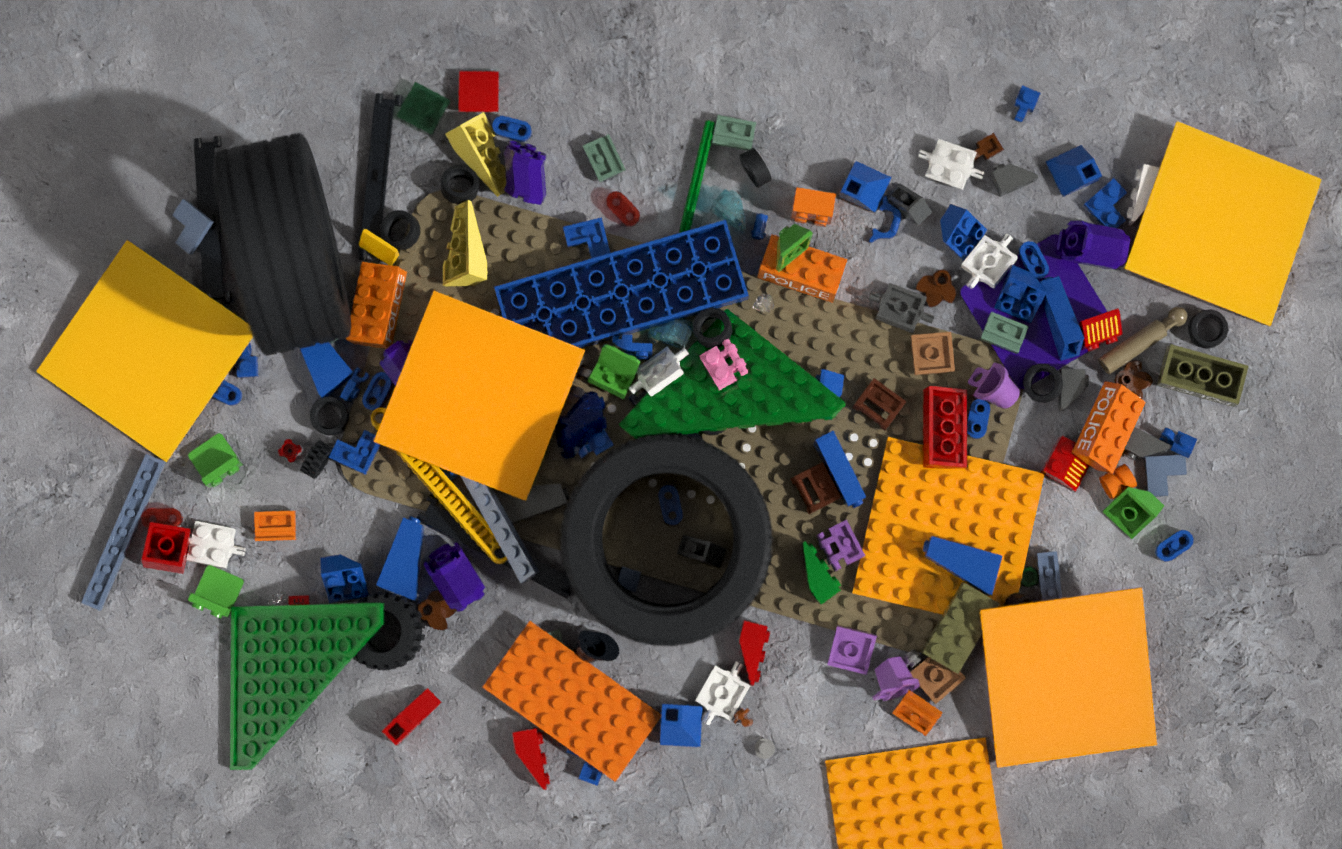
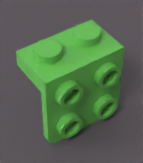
(614, 371)
(215, 460)
(216, 592)

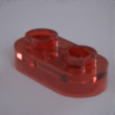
(623, 209)
(162, 516)

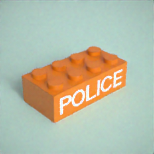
(810, 273)
(376, 305)
(1108, 427)

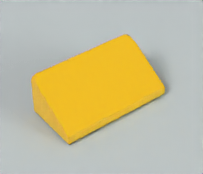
(378, 247)

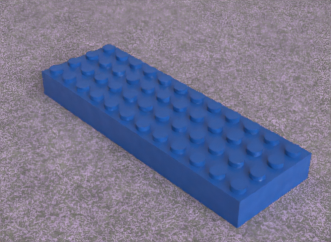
(629, 288)

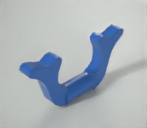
(894, 225)

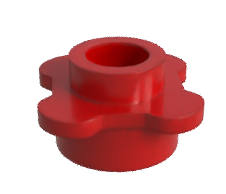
(288, 444)

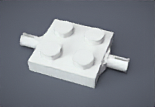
(951, 164)
(989, 261)
(659, 371)
(212, 545)
(722, 693)

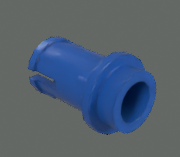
(759, 227)

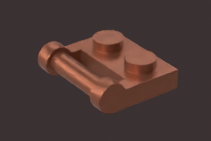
(884, 399)
(822, 485)

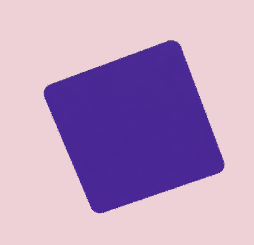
(1038, 342)

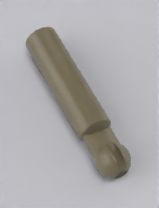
(1141, 340)

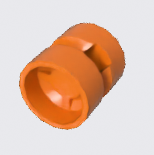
(1118, 481)

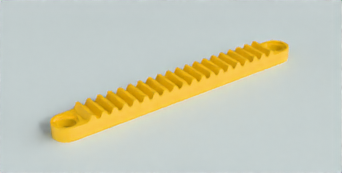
(451, 499)

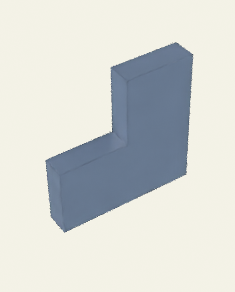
(196, 225)
(1157, 470)

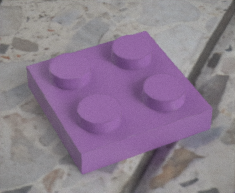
(851, 649)

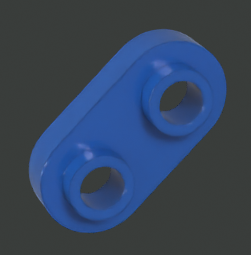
(512, 128)
(1035, 260)
(377, 391)
(223, 392)
(978, 418)
(670, 505)
(1173, 545)

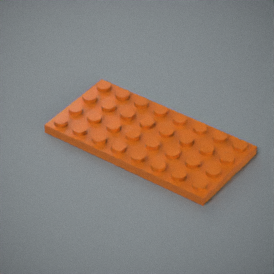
(572, 701)

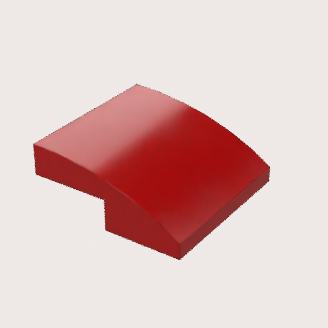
(478, 91)

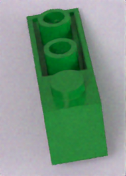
(818, 579)

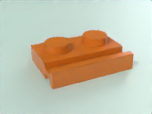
(275, 525)
(917, 712)

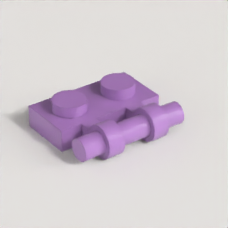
(846, 542)

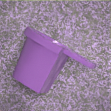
(995, 386)
(894, 679)

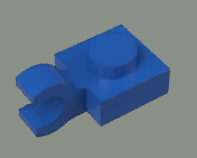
(1026, 102)
(247, 365)
(351, 389)
(597, 443)
(1181, 443)

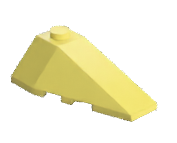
(476, 147)
(466, 255)

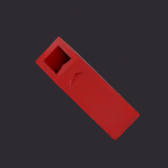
(751, 643)
(411, 717)
(529, 751)

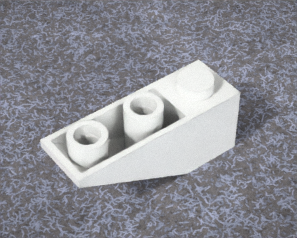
(1146, 177)

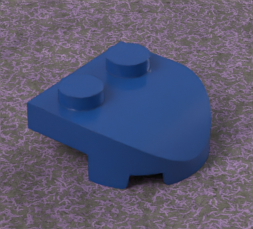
(626, 345)

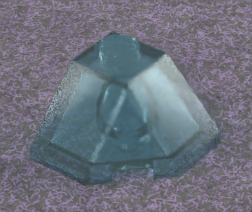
(729, 207)
(674, 333)

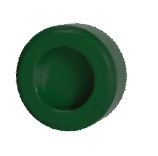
(1029, 577)

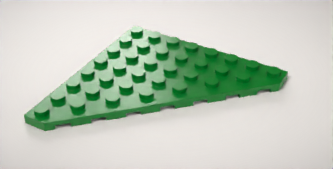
(768, 395)
(284, 663)

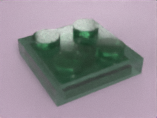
(423, 108)

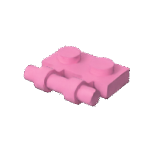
(717, 366)

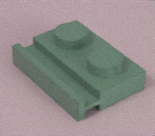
(733, 133)
(604, 158)
(1004, 333)

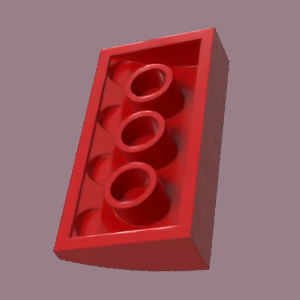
(944, 428)

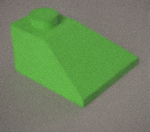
(791, 244)
(1133, 510)

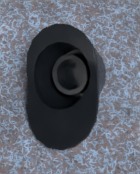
(596, 646)

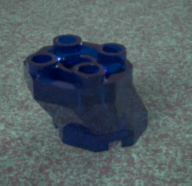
(580, 424)

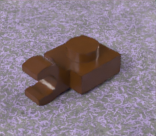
(988, 147)

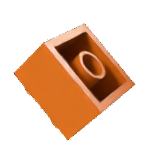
(813, 206)

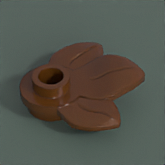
(937, 291)
(1135, 378)
(439, 611)

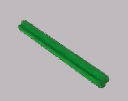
(697, 176)

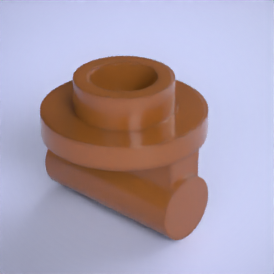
(741, 716)

